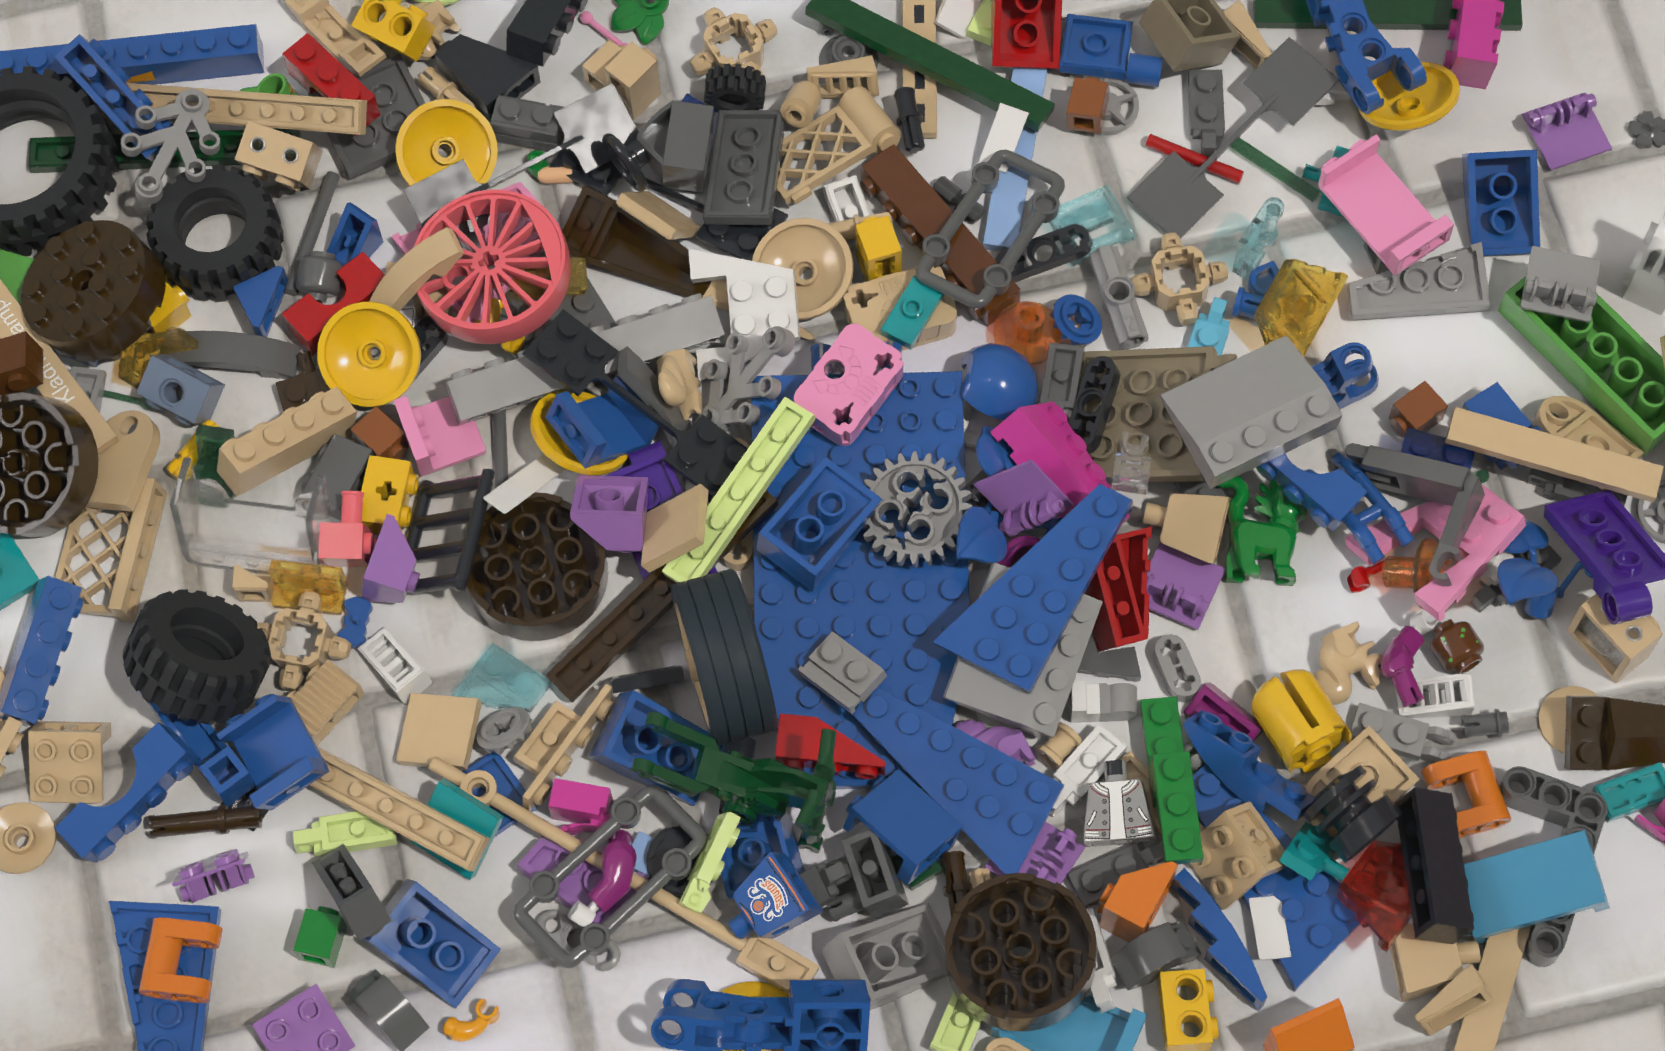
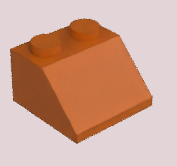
(1135, 900)
(1315, 1030)

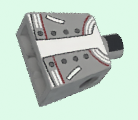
(1118, 810)

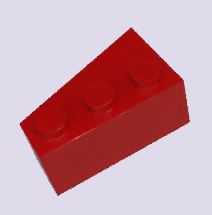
(1123, 591)

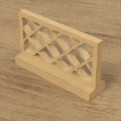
(134, 559)

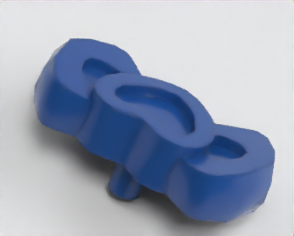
(356, 620)

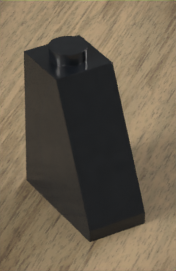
(485, 72)

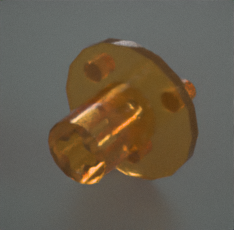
(1027, 330)
(1411, 571)

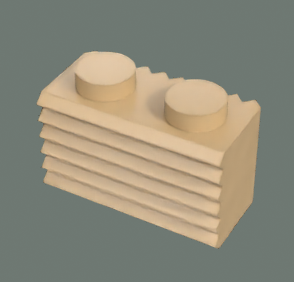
(325, 699)

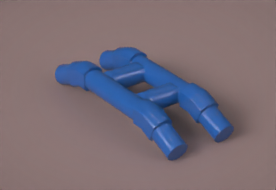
(1380, 507)

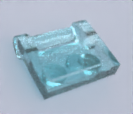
(1093, 212)
(1259, 234)

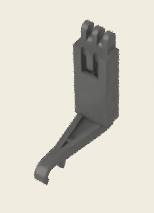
(1429, 481)

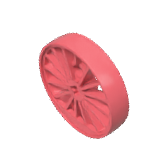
(507, 260)

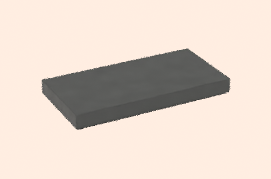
(744, 167)

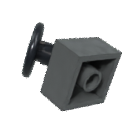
(674, 145)

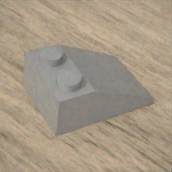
(890, 954)

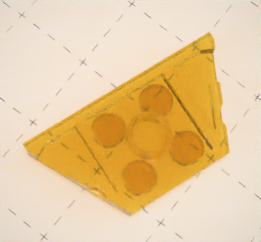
(1298, 302)

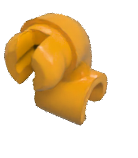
(467, 1030)

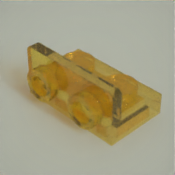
(295, 578)

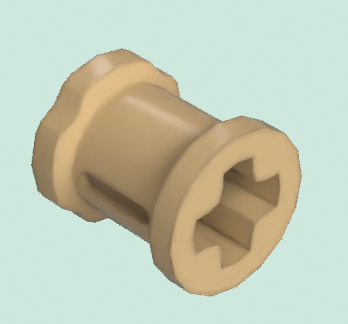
(1058, 747)

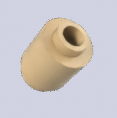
(801, 104)

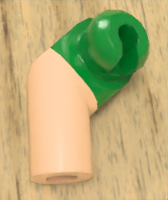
(548, 174)

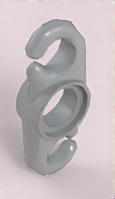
(567, 929)

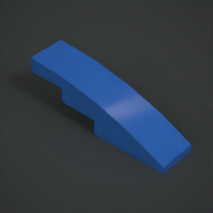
(1227, 951)

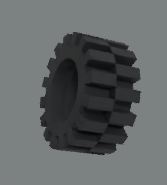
(734, 88)

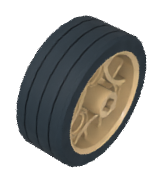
(724, 656)

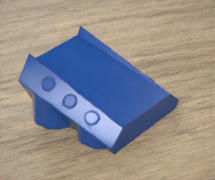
(754, 844)

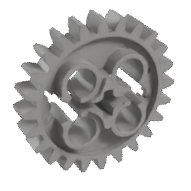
(942, 522)

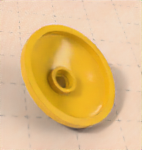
(1416, 108)
(451, 124)
(347, 359)
(553, 445)

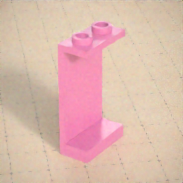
(1382, 207)

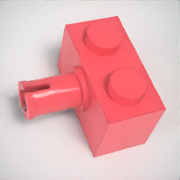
(349, 541)

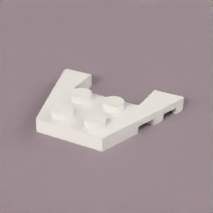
(757, 299)

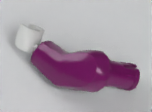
(1399, 659)
(617, 874)

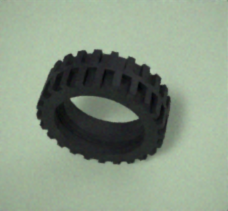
(86, 178)

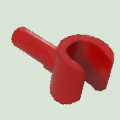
(1359, 580)

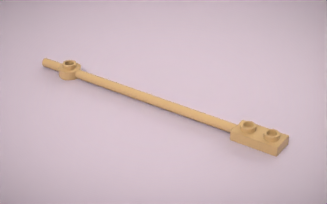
(758, 955)

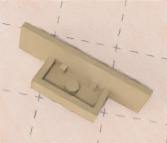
(554, 741)

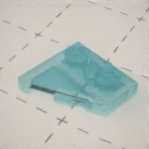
(503, 681)

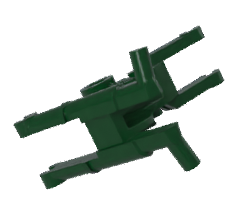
(748, 783)

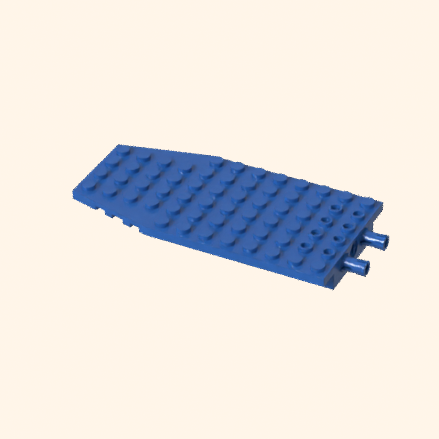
(864, 599)

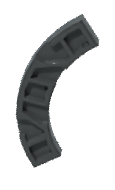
(646, 387)

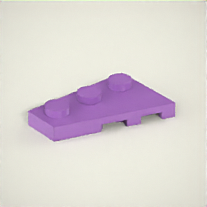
(577, 885)

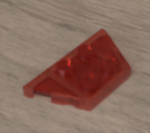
(1378, 891)

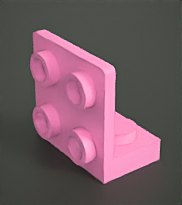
(436, 436)

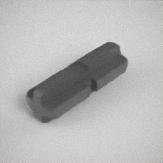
(952, 196)

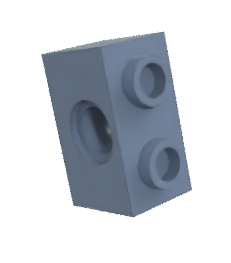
(199, 390)

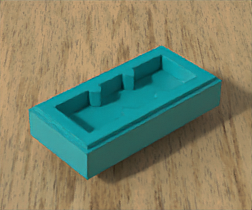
(911, 313)
(1633, 791)

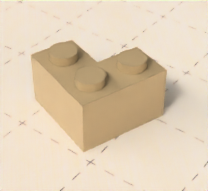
(630, 70)

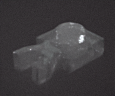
(1131, 467)

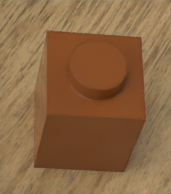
(1087, 105)
(1417, 410)
(381, 435)

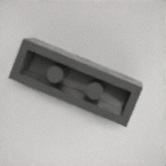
(352, 892)

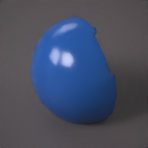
(998, 380)

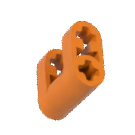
(1482, 788)
(163, 956)

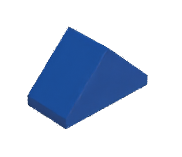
(355, 234)
(261, 298)

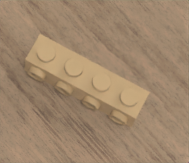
(285, 440)

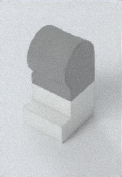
(1102, 702)

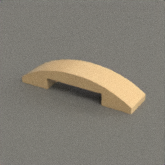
(336, 35)
(431, 256)

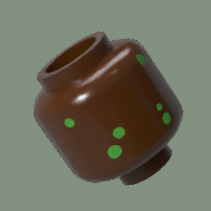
(1457, 646)

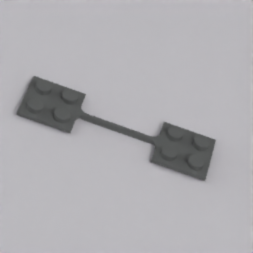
(1180, 194)

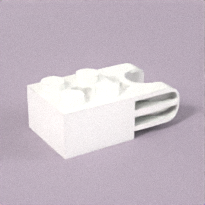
(1647, 271)

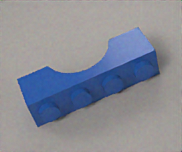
(1327, 495)
(216, 759)
(160, 762)

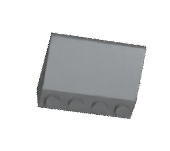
(1251, 411)
(1042, 709)

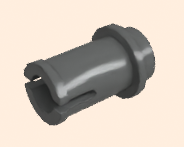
(1486, 723)

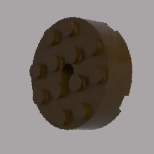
(93, 290)
(44, 464)
(540, 601)
(1011, 988)

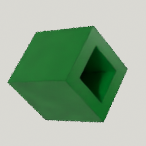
(320, 936)

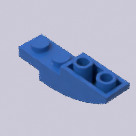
(1235, 762)

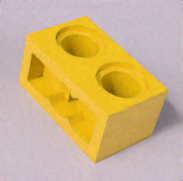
(392, 27)
(877, 248)
(1178, 1011)

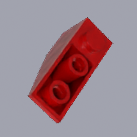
(800, 742)

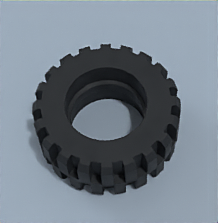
(190, 202)
(196, 656)

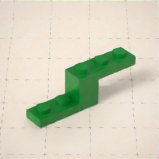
(1171, 780)

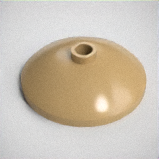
(811, 246)

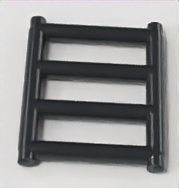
(465, 548)

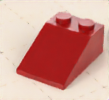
(1026, 33)

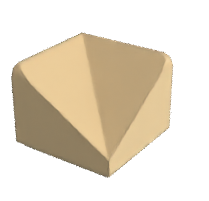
(251, 587)

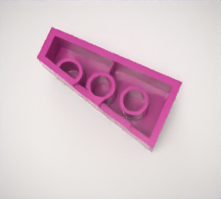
(1474, 41)
(1047, 438)

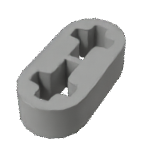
(1184, 665)

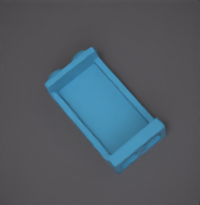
(1534, 885)
(1083, 1031)

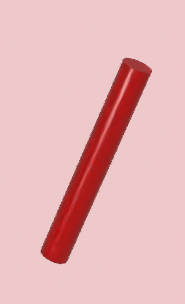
(1194, 158)

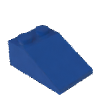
(1502, 200)
(817, 523)
(627, 737)
(433, 943)

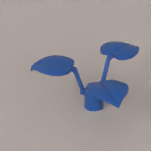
(979, 529)
(1529, 580)

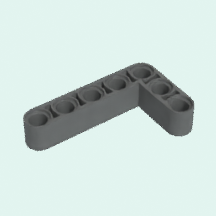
(1572, 821)

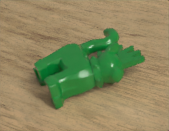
(1262, 540)

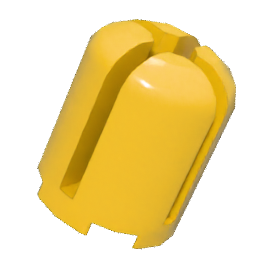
(1299, 720)

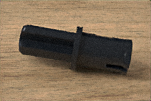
(909, 119)

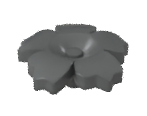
(1648, 130)

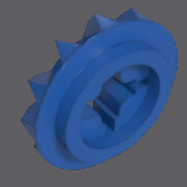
(1084, 314)

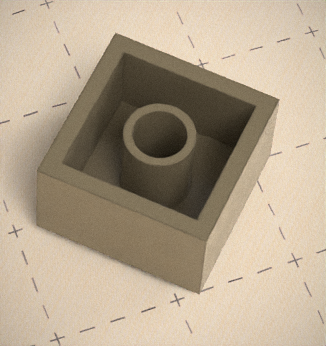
(1189, 32)

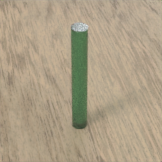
(1275, 169)

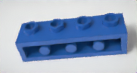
(108, 88)
(38, 650)

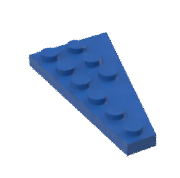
(1029, 607)
(981, 787)
(1311, 910)
(162, 1022)

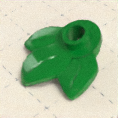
(641, 16)

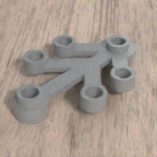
(172, 139)
(776, 342)

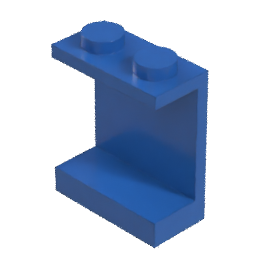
(600, 426)
(275, 750)
(906, 822)

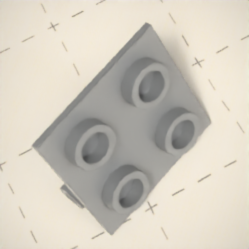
(1560, 284)

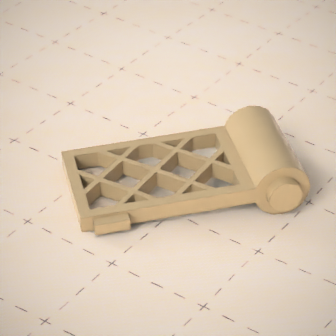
(867, 127)

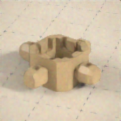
(720, 28)
(1186, 300)
(326, 643)

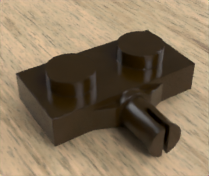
(301, 388)

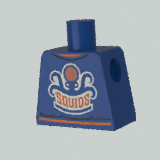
(773, 899)

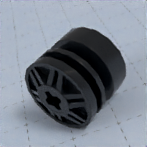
(1352, 813)

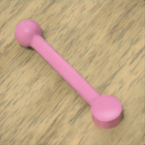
(587, 18)

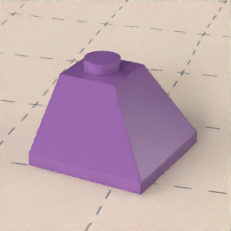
(612, 510)
(391, 566)

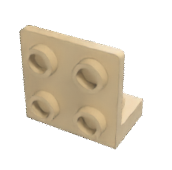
(67, 761)
(1237, 854)

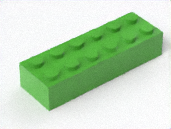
(1603, 362)

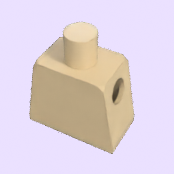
(1191, 523)
(1428, 965)

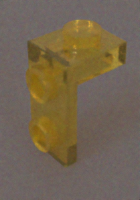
(137, 356)

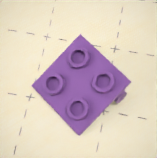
(1567, 130)
(1024, 497)
(1181, 585)
(1050, 856)
(194, 873)
(304, 1025)

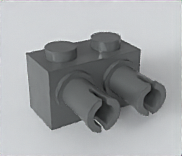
(875, 878)

